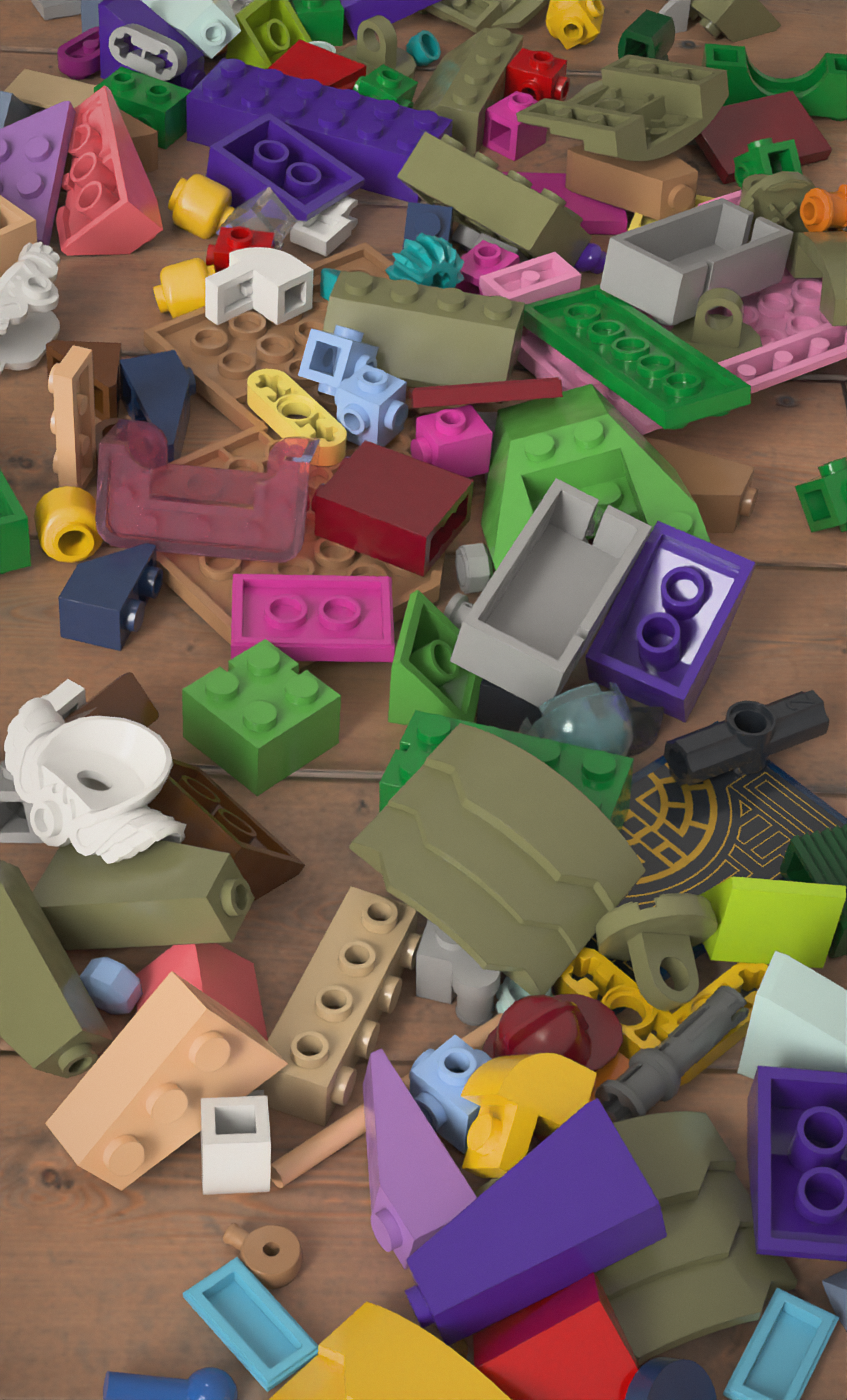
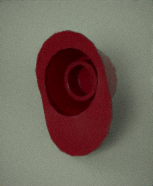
(558, 1025)

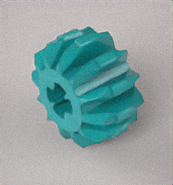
(427, 262)

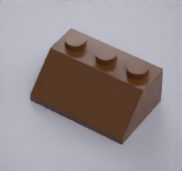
(223, 825)

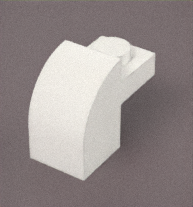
(262, 281)
(235, 1144)

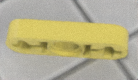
(276, 395)

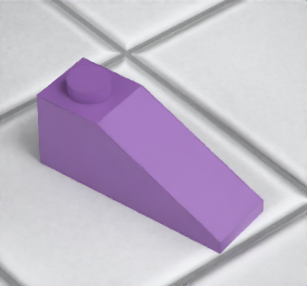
(410, 1171)

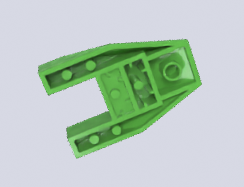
(588, 447)

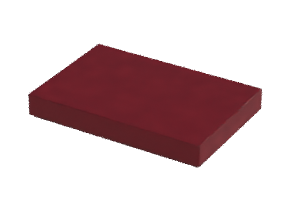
(772, 117)
(484, 392)

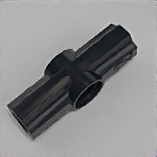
(746, 737)

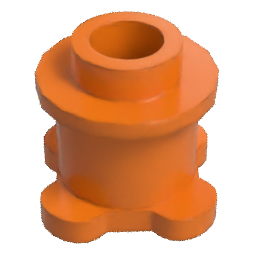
(825, 210)

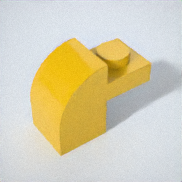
(517, 1099)

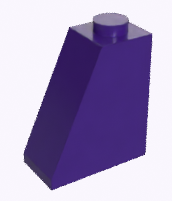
(123, 12)

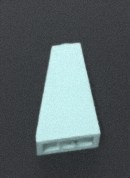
(202, 22)
(796, 1021)

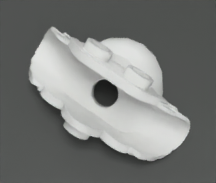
(26, 307)
(90, 781)

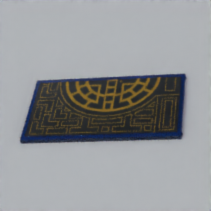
(712, 832)

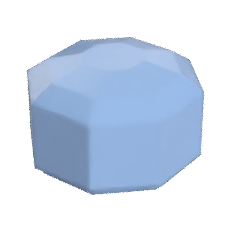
(111, 985)

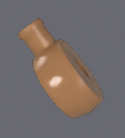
(268, 1252)

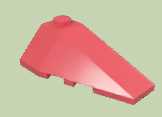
(108, 192)

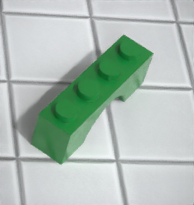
(820, 90)

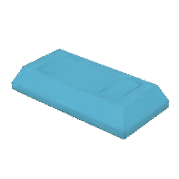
(252, 1323)
(782, 1350)

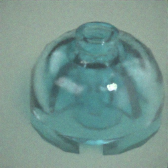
(586, 719)

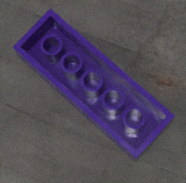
(355, 129)

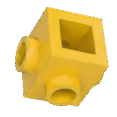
(574, 21)

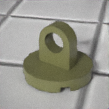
(374, 54)
(776, 198)
(717, 334)
(659, 939)

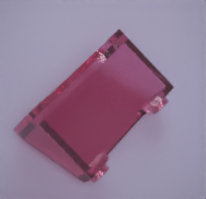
(203, 507)

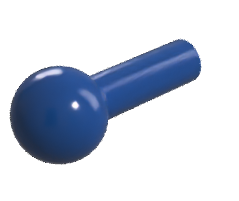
(203, 1384)

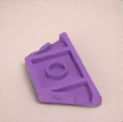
(34, 163)

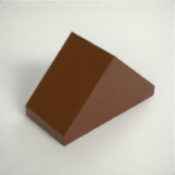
(105, 372)

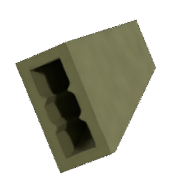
(153, 899)
(42, 998)

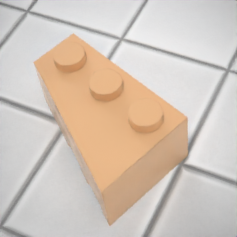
(151, 1079)

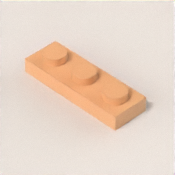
(74, 418)

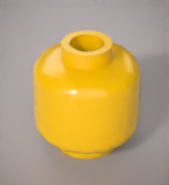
(200, 205)
(183, 286)
(67, 524)

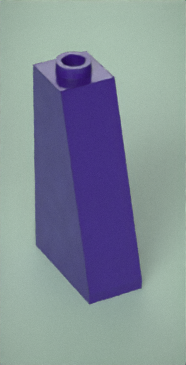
(537, 1229)

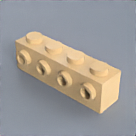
(339, 1004)

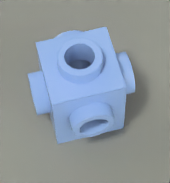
(335, 357)
(371, 406)
(437, 1087)

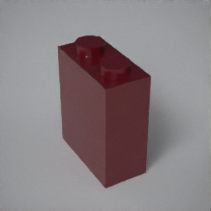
(392, 507)

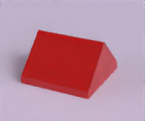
(559, 1348)

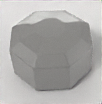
(473, 567)

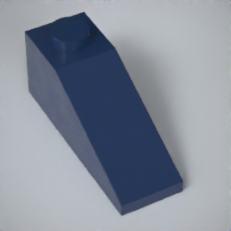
(159, 391)

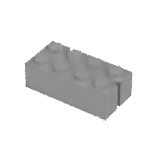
(681, 257)
(549, 595)

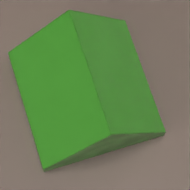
(423, 671)

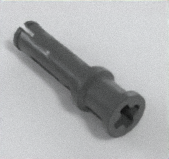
(657, 1071)

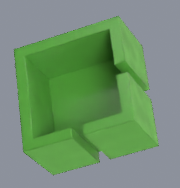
(261, 717)

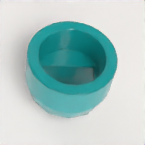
(423, 48)

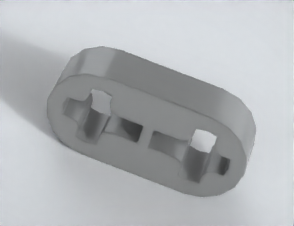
(144, 60)

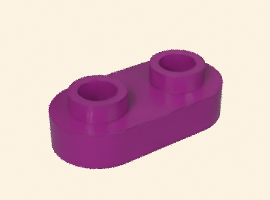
(80, 55)

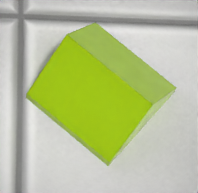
(266, 32)
(773, 916)

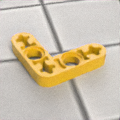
(622, 991)

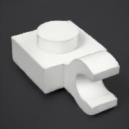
(327, 229)

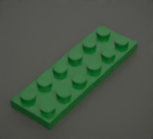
(636, 357)

